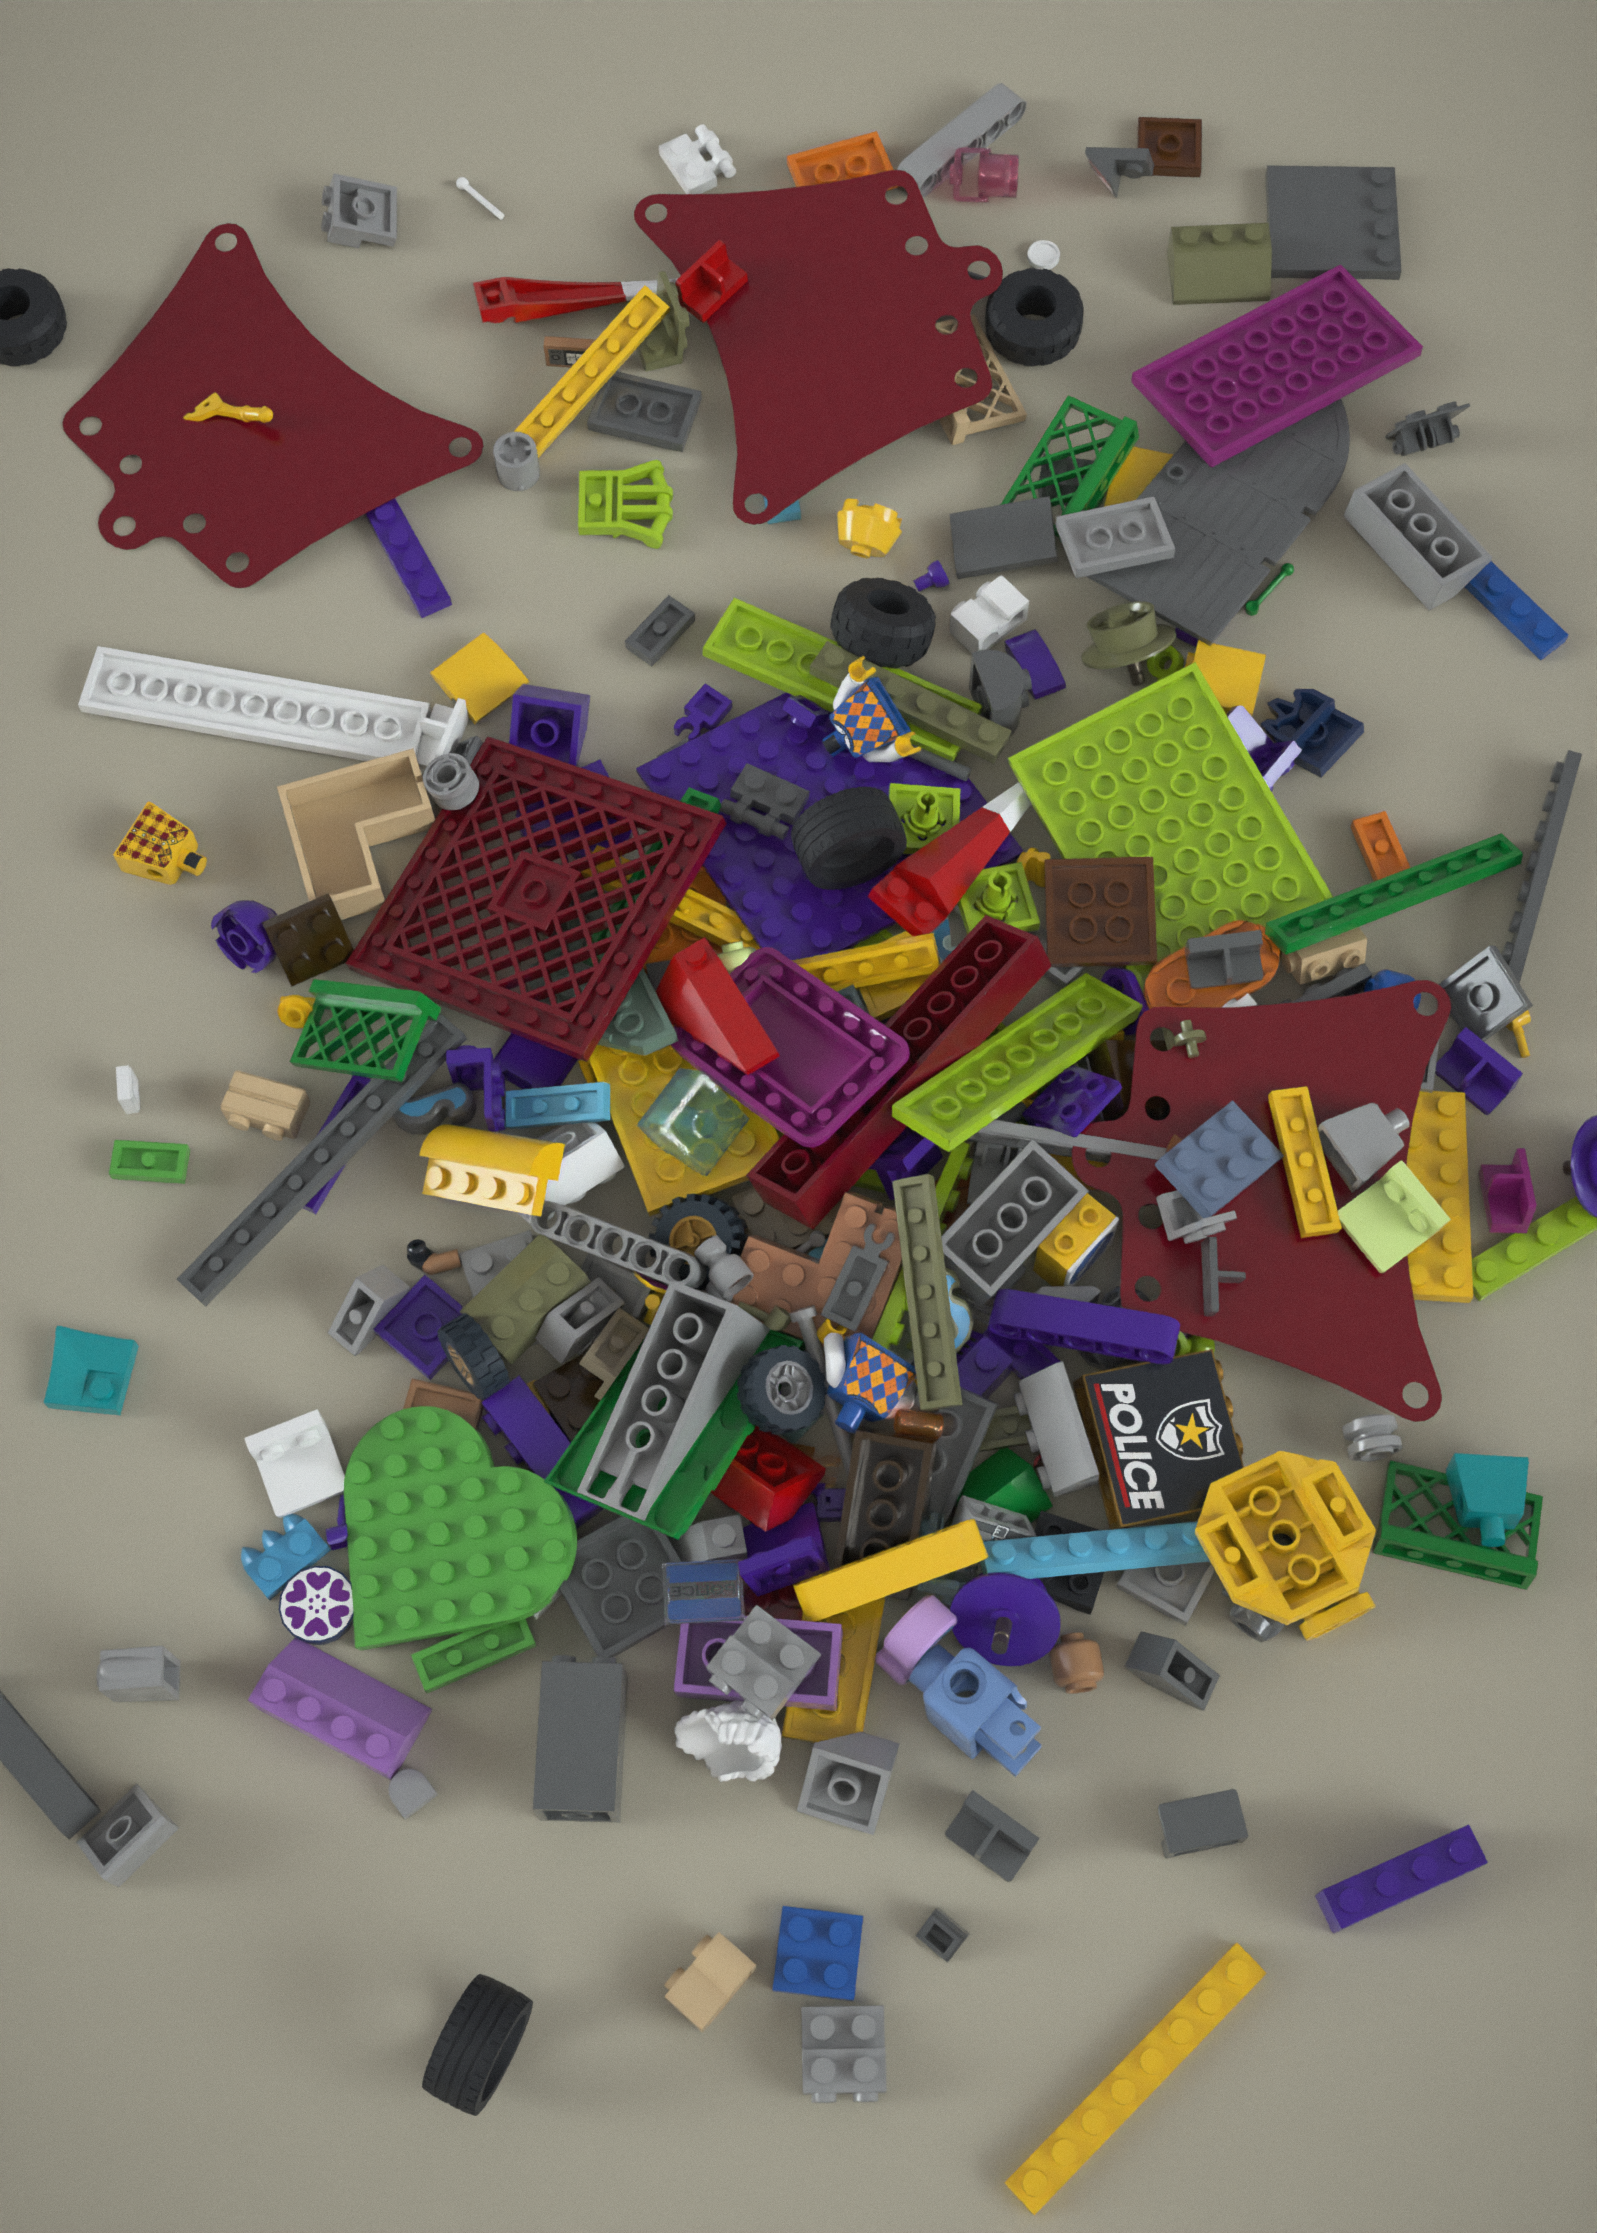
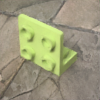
(1392, 1217)

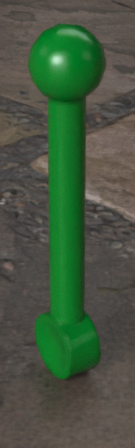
(1252, 607)

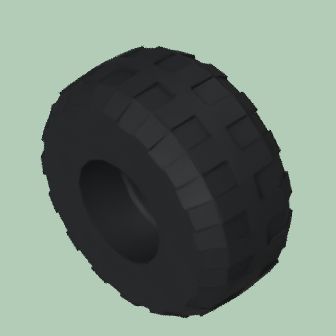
(42, 322)
(1030, 340)
(883, 622)

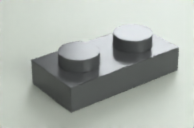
(660, 630)

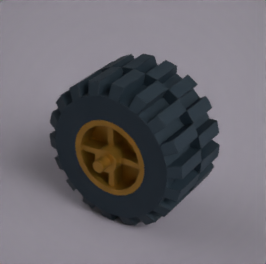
(694, 1221)

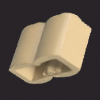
(709, 1980)

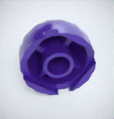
(243, 934)

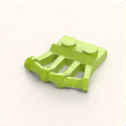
(602, 505)

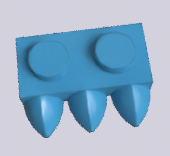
(283, 1554)

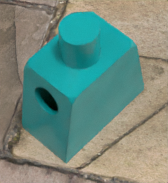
(1488, 1493)

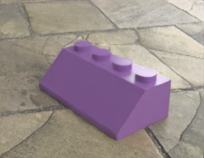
(340, 1707)

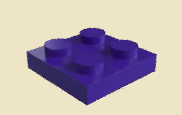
(414, 1325)

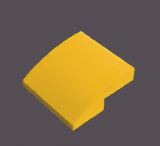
(480, 676)

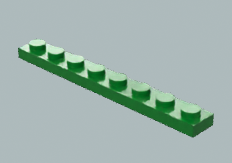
(1393, 893)

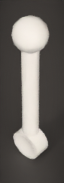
(463, 184)

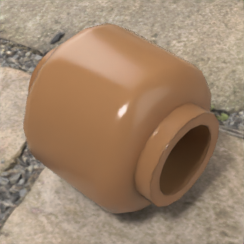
(1076, 1663)

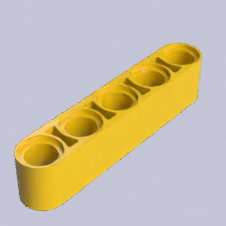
(891, 1571)

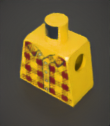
(159, 848)

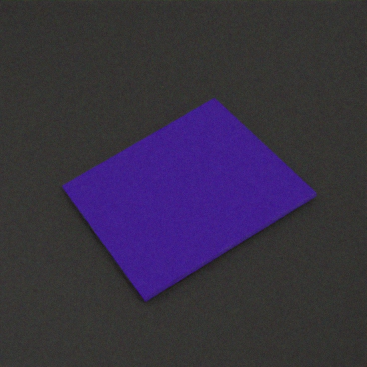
(763, 873)

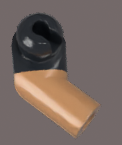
(429, 1261)

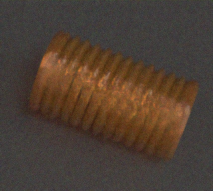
(919, 1423)

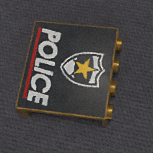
(1158, 1436)

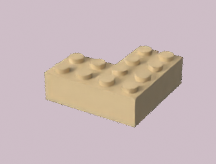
(346, 812)

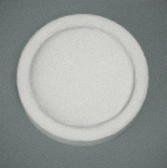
(1043, 255)

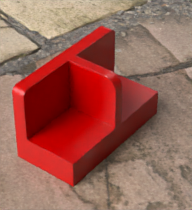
(709, 282)

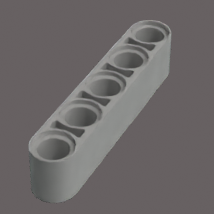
(973, 128)
(634, 1245)

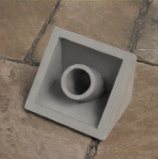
(126, 1836)

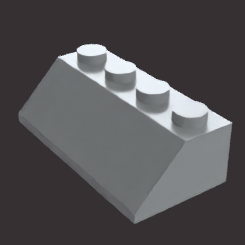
(1416, 535)

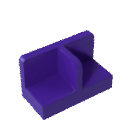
(1477, 1071)

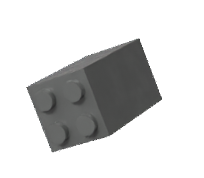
(580, 1740)

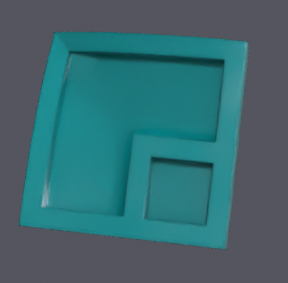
(89, 1372)

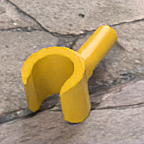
(1516, 1027)

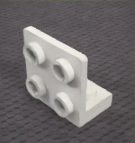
(297, 1463)

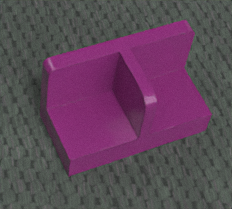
(1508, 1195)

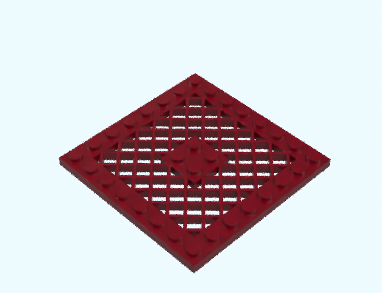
(537, 898)

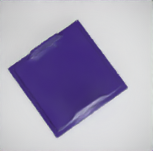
(533, 1064)

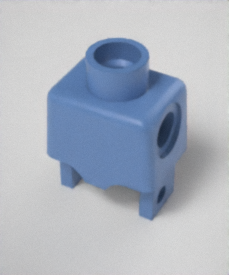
(980, 1721)

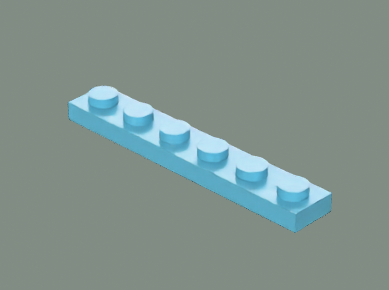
(1095, 1551)

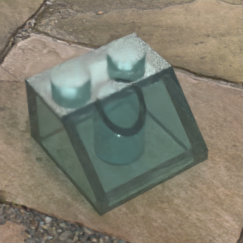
(693, 1120)

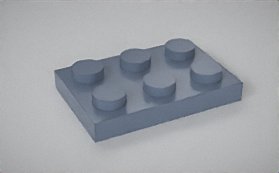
(1219, 1160)

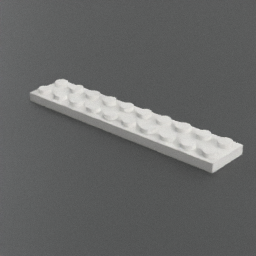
(251, 706)

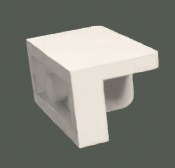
(442, 732)

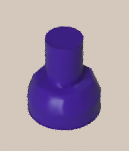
(935, 576)

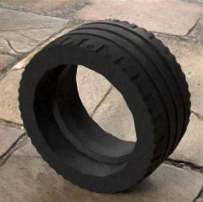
(848, 838)
(477, 2044)

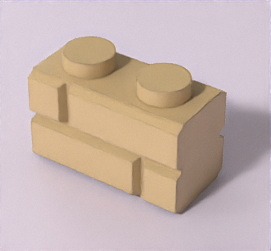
(264, 1105)

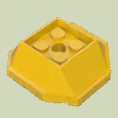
(1293, 1498)

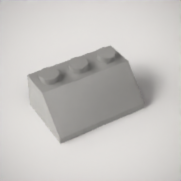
(1056, 1431)

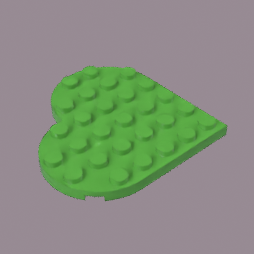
(446, 1535)

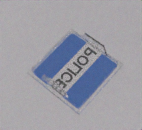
(702, 1592)

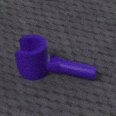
(338, 1535)

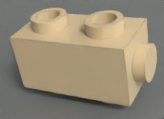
(1327, 956)

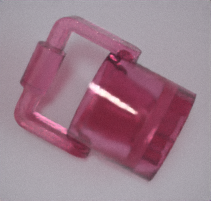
(995, 175)

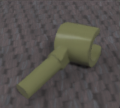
(776, 1320)

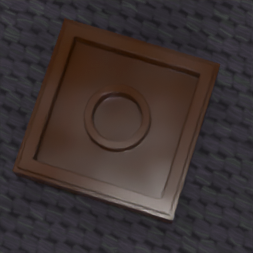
(1173, 145)

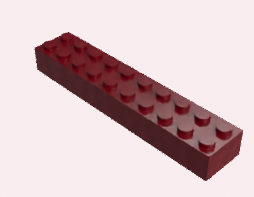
(940, 1024)

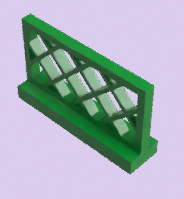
(1098, 475)
(344, 1001)
(1444, 1552)

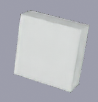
(127, 1089)

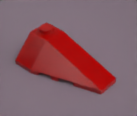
(711, 1008)

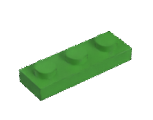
(470, 1653)

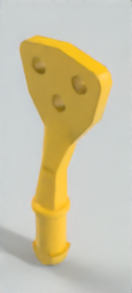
(218, 407)

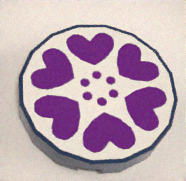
(317, 1605)

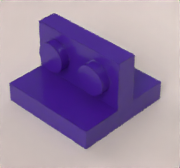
(905, 1158)

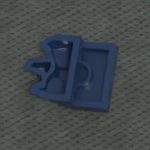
(1315, 727)

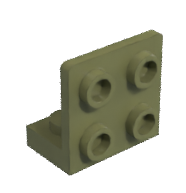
(668, 339)

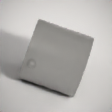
(516, 461)

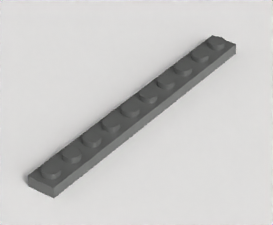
(316, 1165)

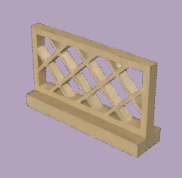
(958, 423)

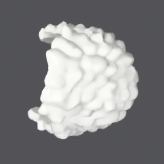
(731, 1741)

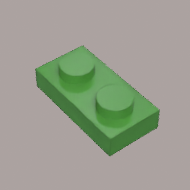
(149, 1161)

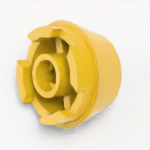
(867, 528)

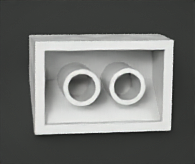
(586, 1162)

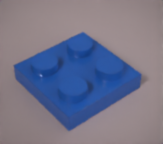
(818, 1953)

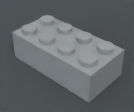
(1009, 1221)

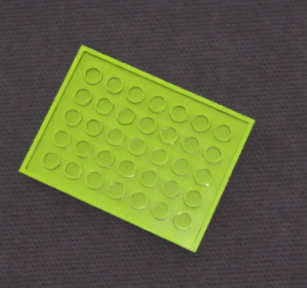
(1176, 786)

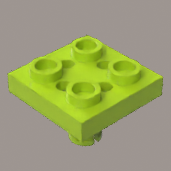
(924, 808)
(992, 896)

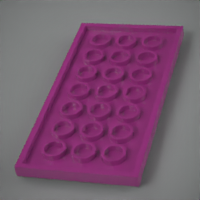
(1276, 365)

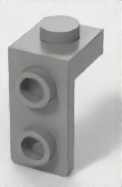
(1185, 1222)

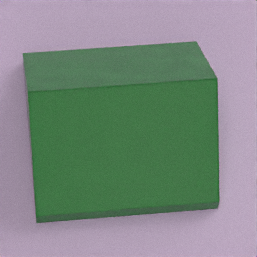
(1009, 1484)

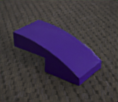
(1035, 656)

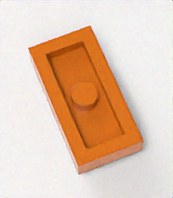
(1379, 845)

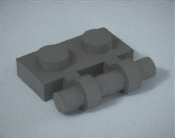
(768, 794)

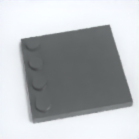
(1333, 219)

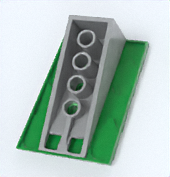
(669, 1415)

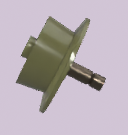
(1126, 637)

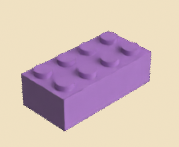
(703, 1640)

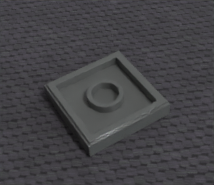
(1485, 994)

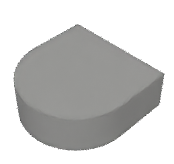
(410, 1791)

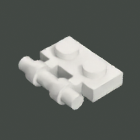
(688, 165)

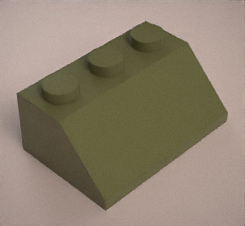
(1220, 263)
(523, 1294)

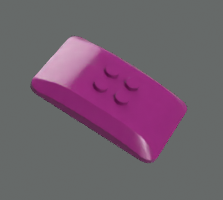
(826, 1045)

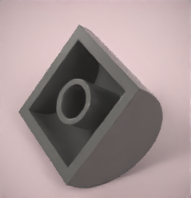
(999, 687)

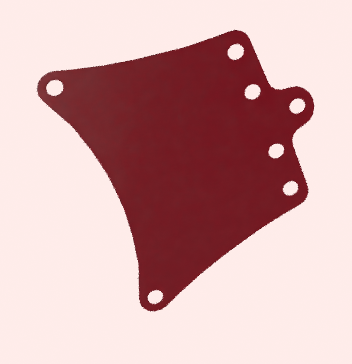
(835, 326)
(261, 486)
(1302, 1298)

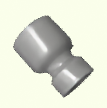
(727, 1271)

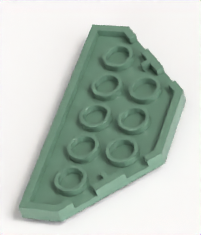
(640, 1020)

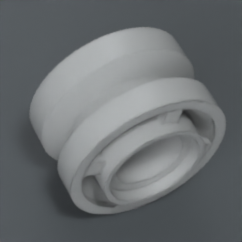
(451, 781)
(1372, 1437)

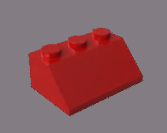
(768, 1480)

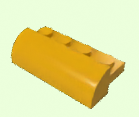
(490, 1168)

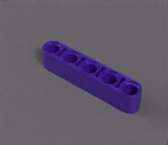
(1084, 1326)

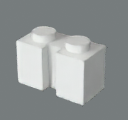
(990, 616)

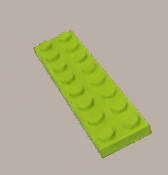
(782, 656)
(1016, 1062)

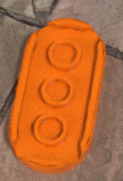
(1169, 978)

